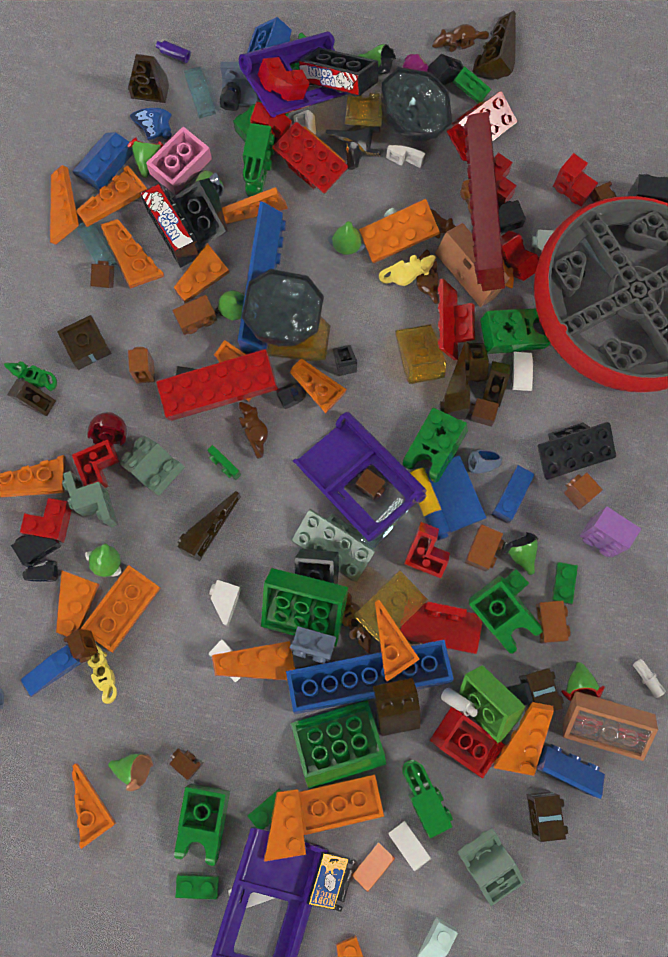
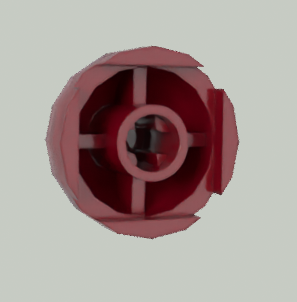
(109, 427)

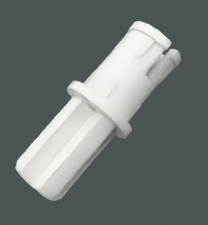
(649, 678)

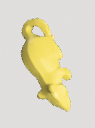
(405, 273)
(103, 676)

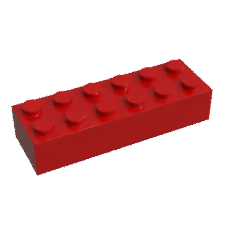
(217, 385)

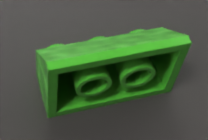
(495, 703)

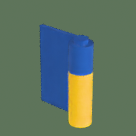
(451, 500)

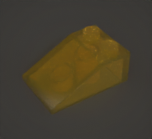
(364, 110)
(310, 350)
(420, 354)
(398, 597)

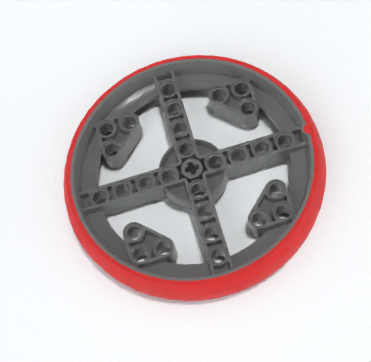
(635, 293)

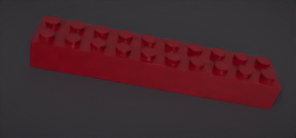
(484, 202)

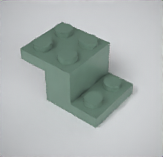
(151, 465)
(89, 499)
(491, 866)

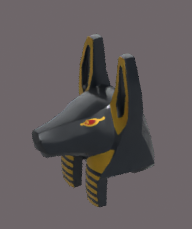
(356, 142)

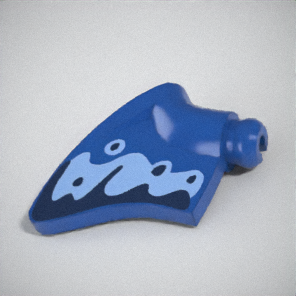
(153, 121)

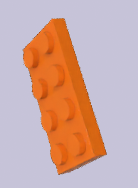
(399, 231)
(121, 608)
(340, 804)

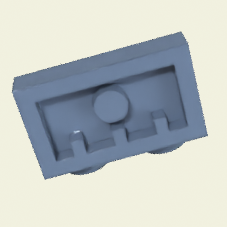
(232, 73)
(313, 644)

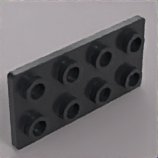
(576, 449)

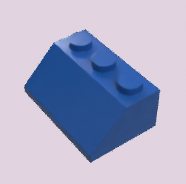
(269, 34)
(104, 160)
(571, 771)

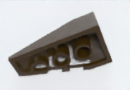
(499, 51)
(148, 80)
(457, 397)
(201, 535)

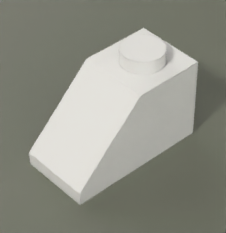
(224, 599)

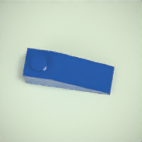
(513, 494)
(50, 670)

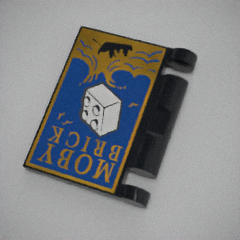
(330, 881)

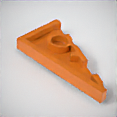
(395, 649)
(92, 813)

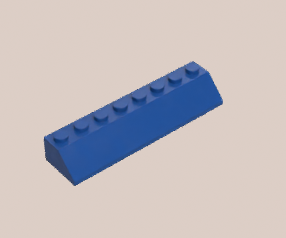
(263, 258)
(354, 678)

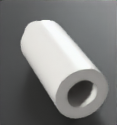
(459, 702)

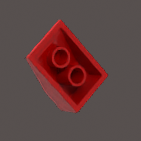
(466, 742)

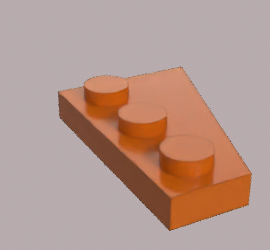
(286, 828)

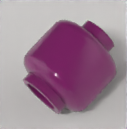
(415, 62)

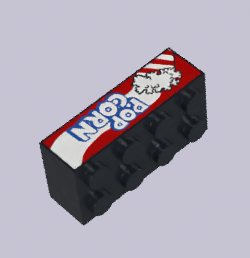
(339, 71)
(170, 224)

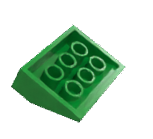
(302, 602)
(338, 744)

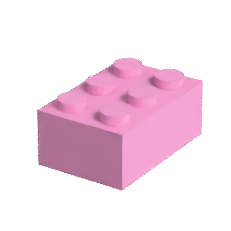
(179, 160)

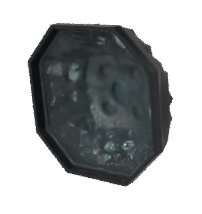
(415, 104)
(282, 307)

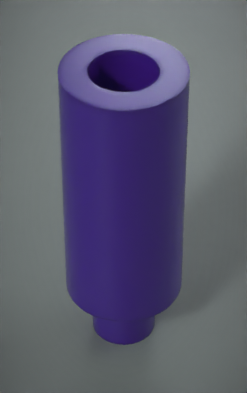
(174, 51)

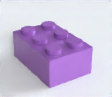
(609, 532)

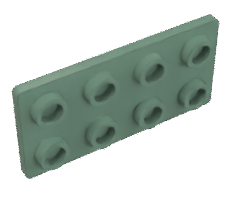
(335, 536)

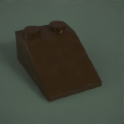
(397, 706)

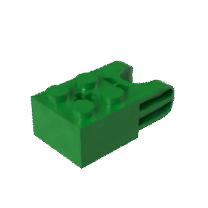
(257, 157)
(512, 331)
(436, 448)
(503, 619)
(426, 799)
(201, 827)

